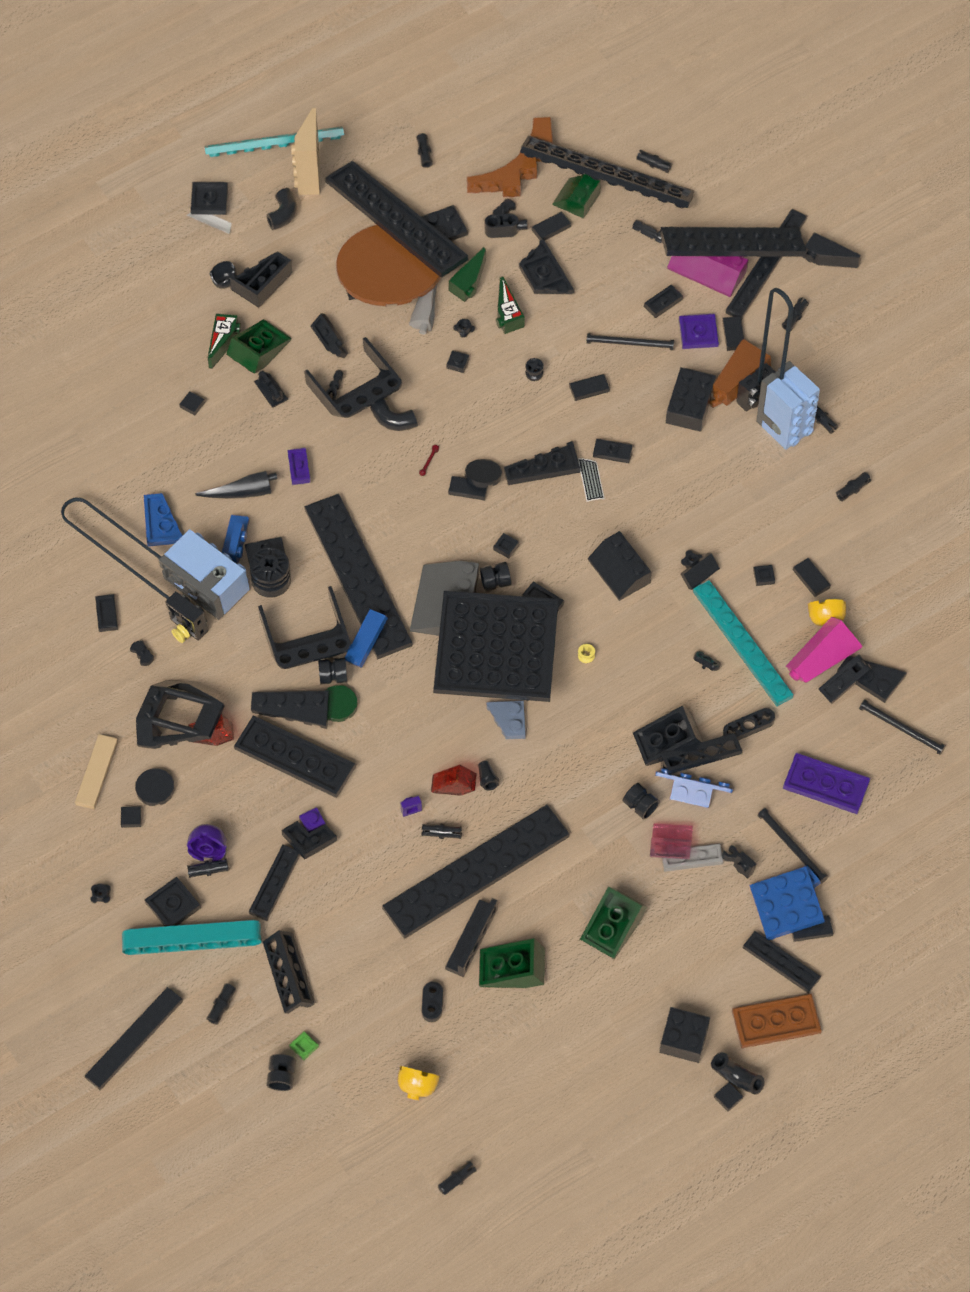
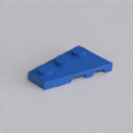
(160, 524)

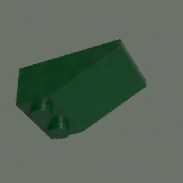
(257, 346)
(613, 922)
(512, 965)

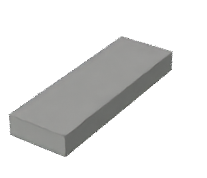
(700, 857)

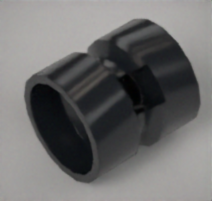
(495, 576)
(332, 671)
(643, 803)
(281, 1069)

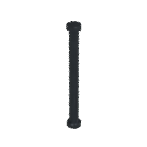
(630, 341)
(902, 727)
(764, 814)

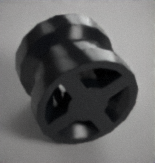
(531, 365)

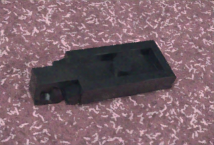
(329, 336)

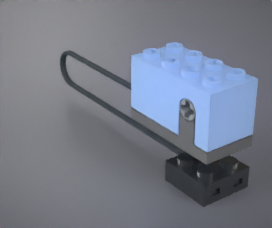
(784, 397)
(192, 568)

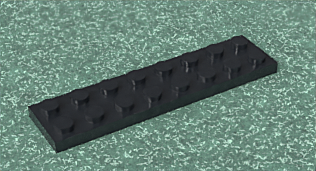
(733, 241)

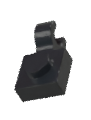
(742, 862)

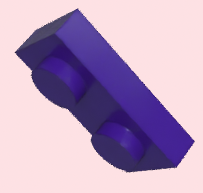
(298, 466)

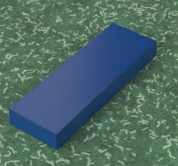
(365, 638)

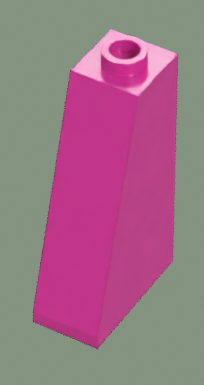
(823, 651)

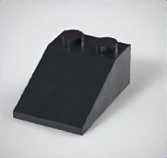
(667, 734)

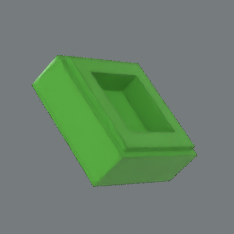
(303, 1045)

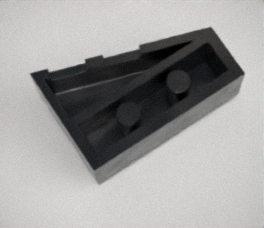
(263, 279)

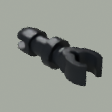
(335, 383)

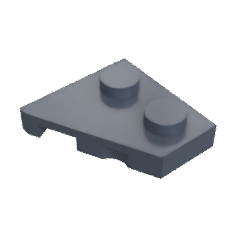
(509, 717)

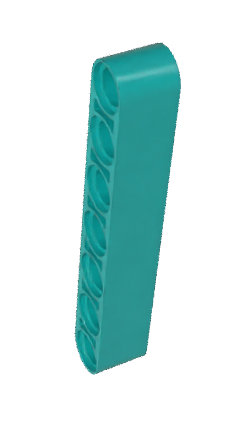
(191, 937)

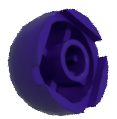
(207, 842)

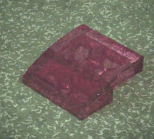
(671, 841)

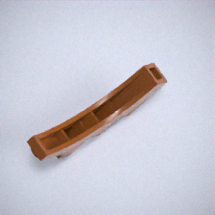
(508, 177)

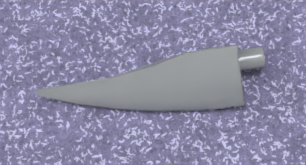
(424, 312)

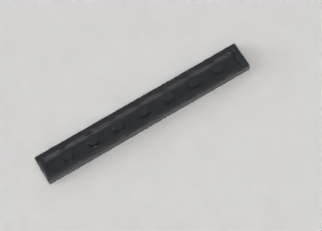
(760, 273)

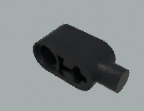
(503, 225)

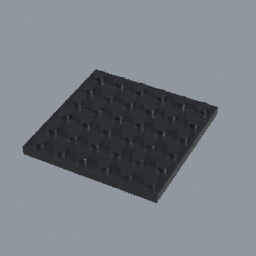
(496, 646)

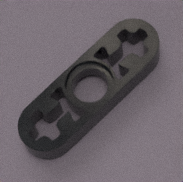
(754, 718)

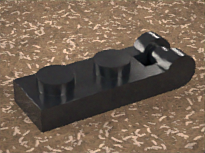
(844, 679)

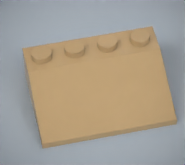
(306, 157)

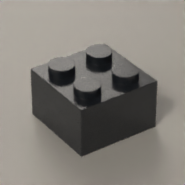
(684, 1035)

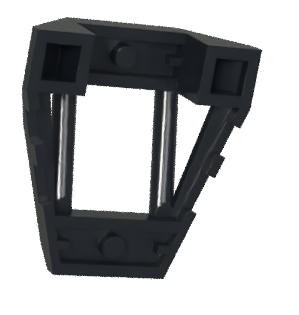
(147, 718)

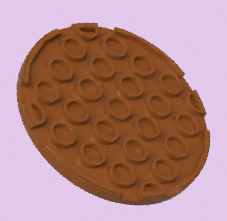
(382, 270)

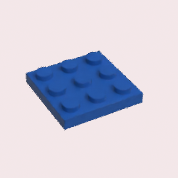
(787, 903)

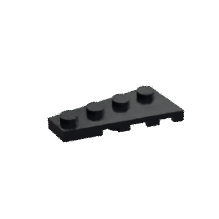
(543, 466)
(300, 706)

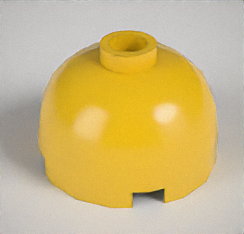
(823, 611)
(416, 1082)

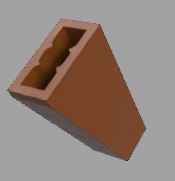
(740, 365)

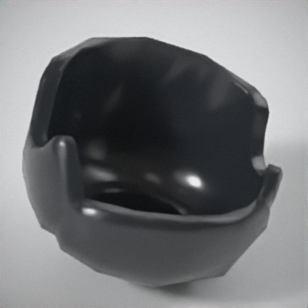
(221, 272)

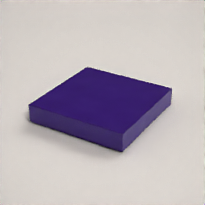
(698, 331)

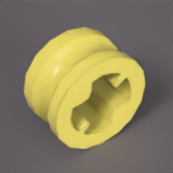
(180, 633)
(583, 658)

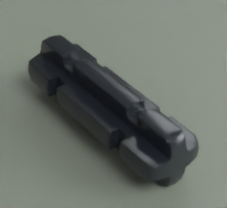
(647, 230)

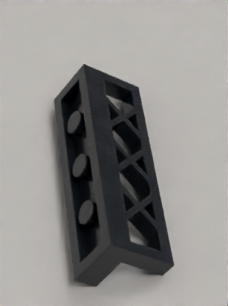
(701, 753)
(471, 937)
(291, 967)

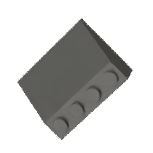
(434, 580)

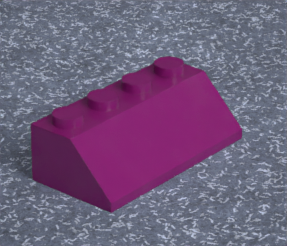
(714, 272)

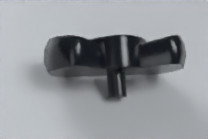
(505, 207)
(142, 653)
(706, 661)

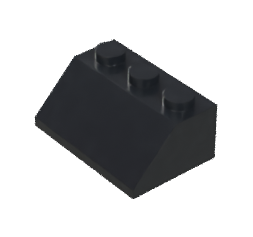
(620, 566)

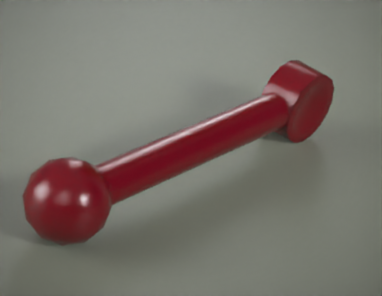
(435, 448)

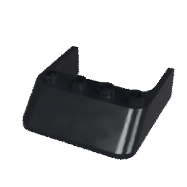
(363, 396)
(311, 647)

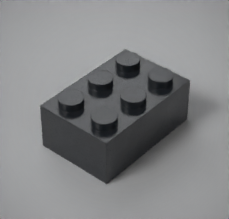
(690, 399)

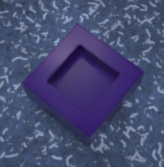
(410, 806)
(311, 820)

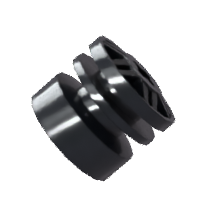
(270, 572)

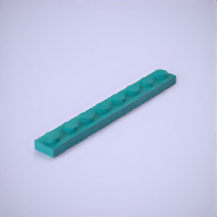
(267, 142)
(743, 643)

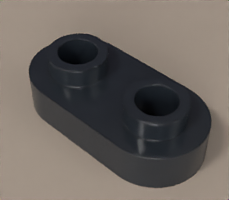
(432, 1000)

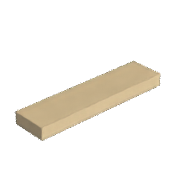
(96, 771)

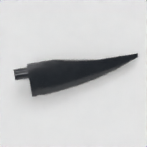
(248, 486)

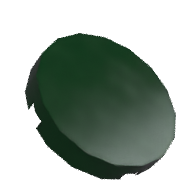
(341, 703)

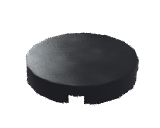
(483, 473)
(154, 787)

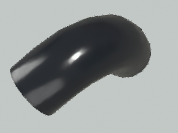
(286, 209)
(391, 419)
(737, 1074)

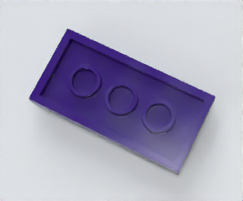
(826, 783)

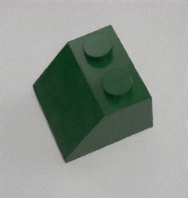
(578, 195)

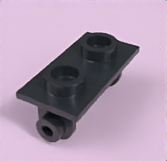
(270, 389)

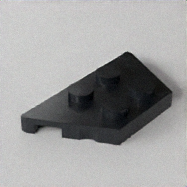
(544, 272)

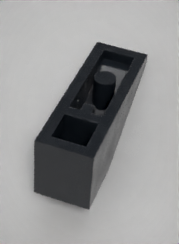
(828, 253)

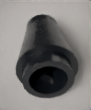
(487, 776)

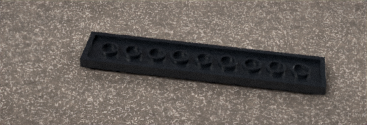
(607, 171)
(397, 219)
(356, 572)
(475, 871)

